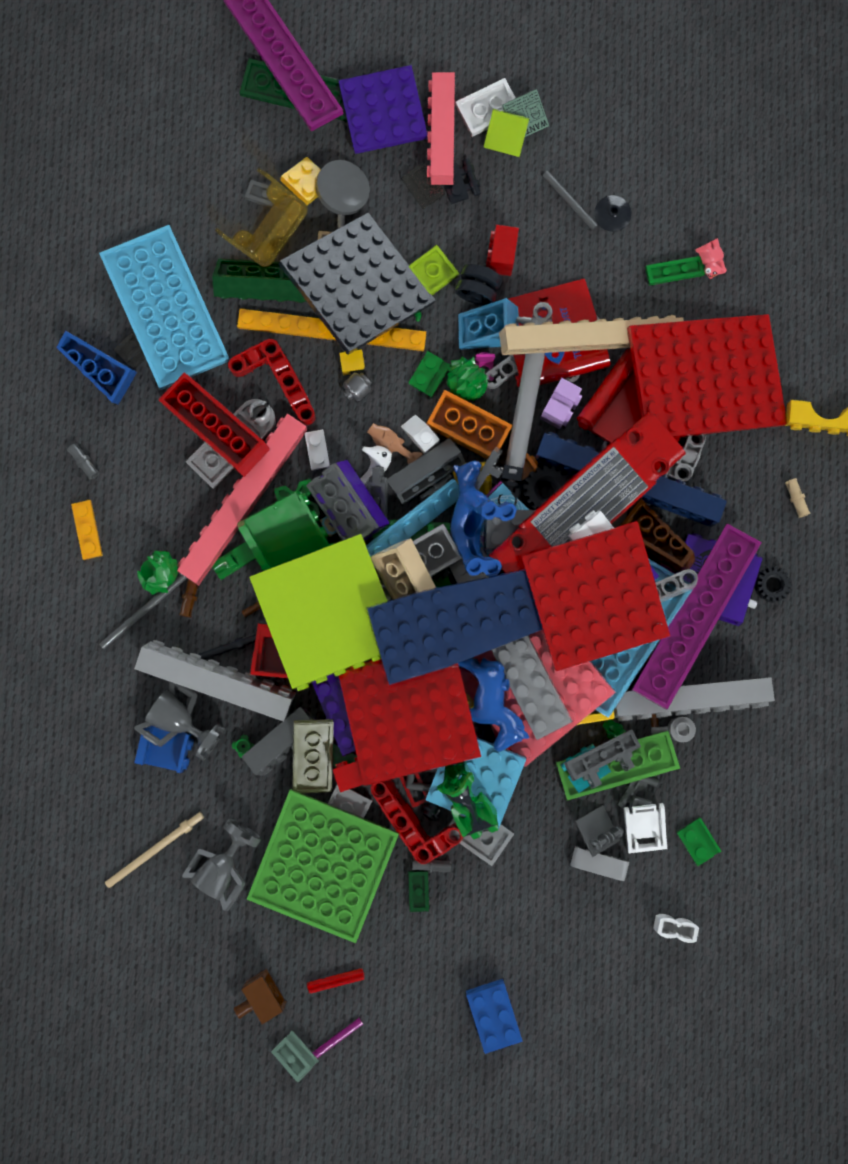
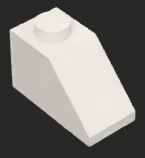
(420, 434)

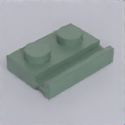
(295, 1056)

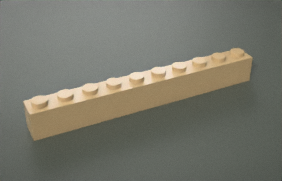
(571, 336)

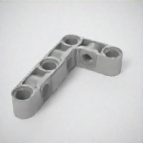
(687, 462)

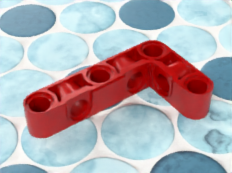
(278, 362)
(412, 832)

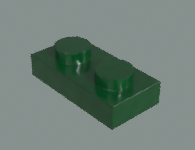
(418, 891)

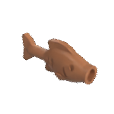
(387, 438)

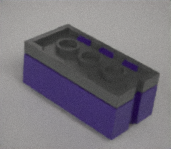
(347, 502)

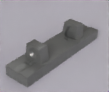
(489, 468)

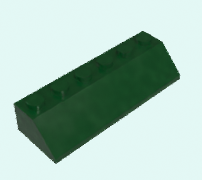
(252, 281)

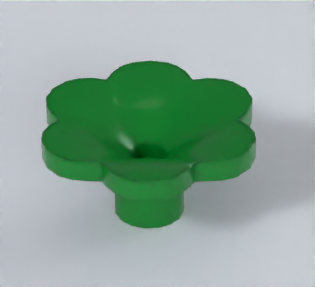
(613, 729)

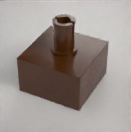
(261, 997)

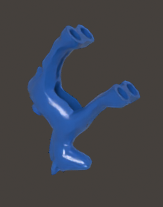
(468, 518)
(490, 702)

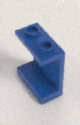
(169, 756)

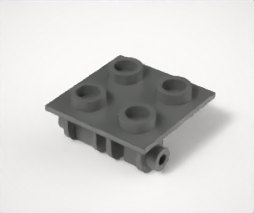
(598, 830)

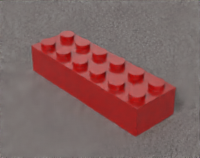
(214, 424)

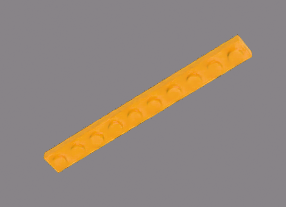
(315, 328)

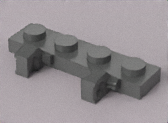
(616, 749)

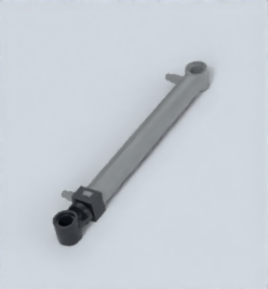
(524, 410)

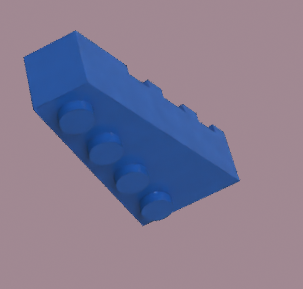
(101, 369)

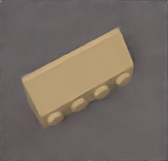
(402, 569)

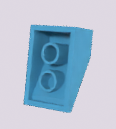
(482, 325)

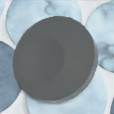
(342, 187)

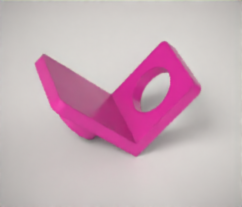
(485, 359)

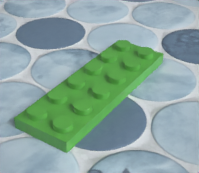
(651, 759)

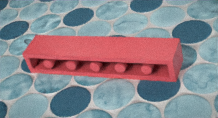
(442, 128)

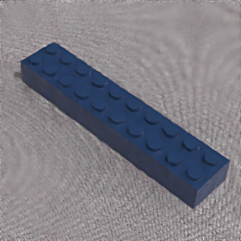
(665, 494)

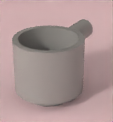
(680, 729)

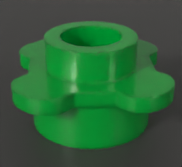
(237, 745)

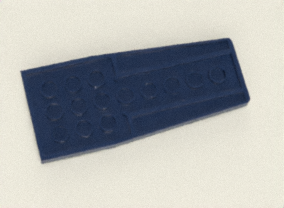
(452, 623)

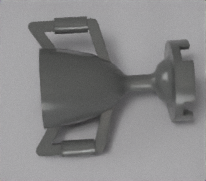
(172, 716)
(218, 872)

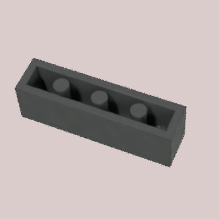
(425, 471)
(275, 745)

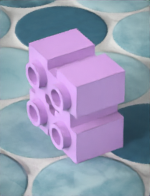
(561, 402)

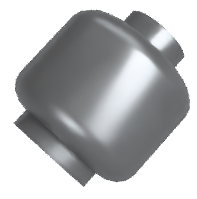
(357, 386)

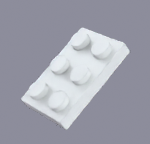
(478, 107)

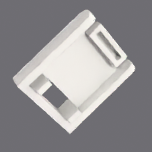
(645, 823)

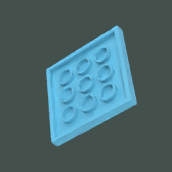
(494, 776)

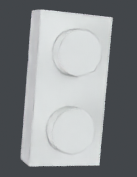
(317, 449)

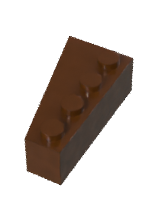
(660, 539)

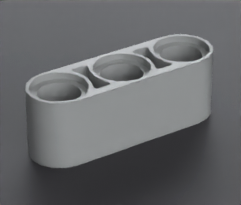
(677, 580)
(599, 864)

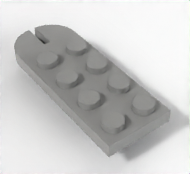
(213, 467)

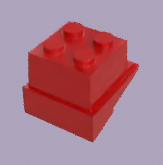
(266, 656)

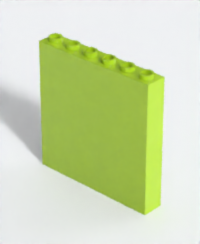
(321, 611)

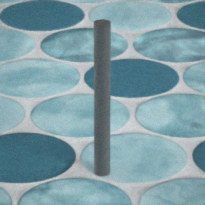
(569, 199)

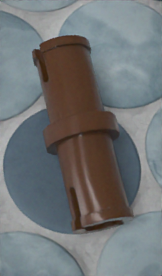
(188, 599)

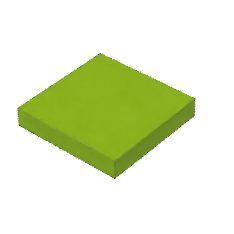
(506, 132)
(434, 270)

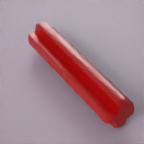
(335, 980)

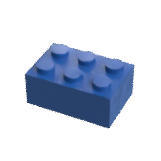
(493, 1016)

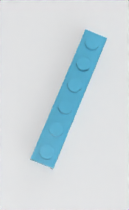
(416, 518)

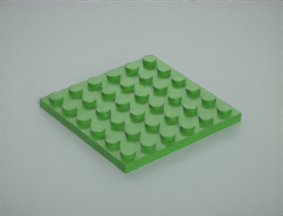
(323, 866)

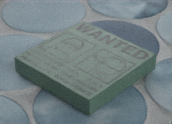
(528, 106)

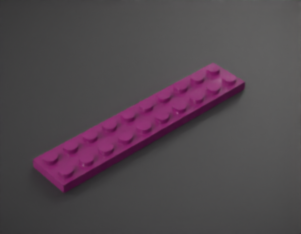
(286, 61)
(697, 617)

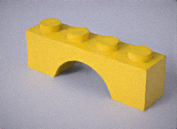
(801, 415)

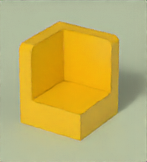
(352, 362)

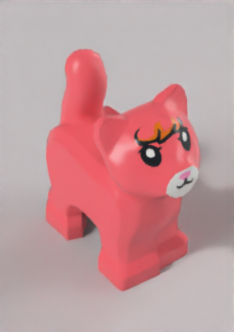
(712, 258)

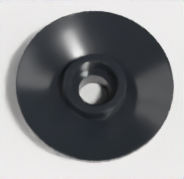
(607, 219)

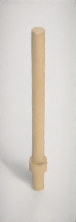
(185, 827)

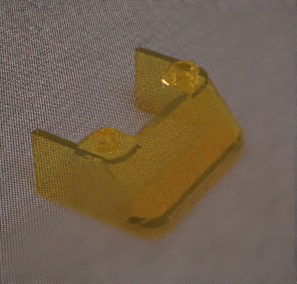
(274, 229)

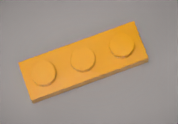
(87, 529)

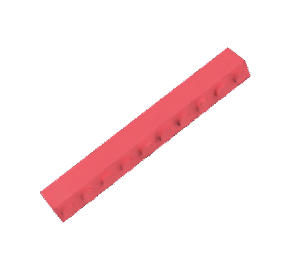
(241, 501)

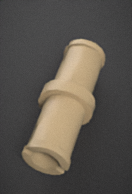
(797, 498)

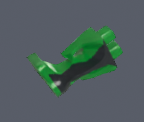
(477, 815)

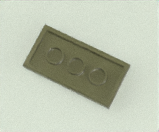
(312, 755)

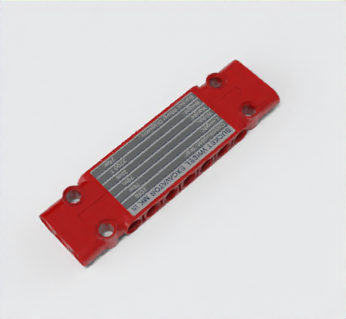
(605, 484)

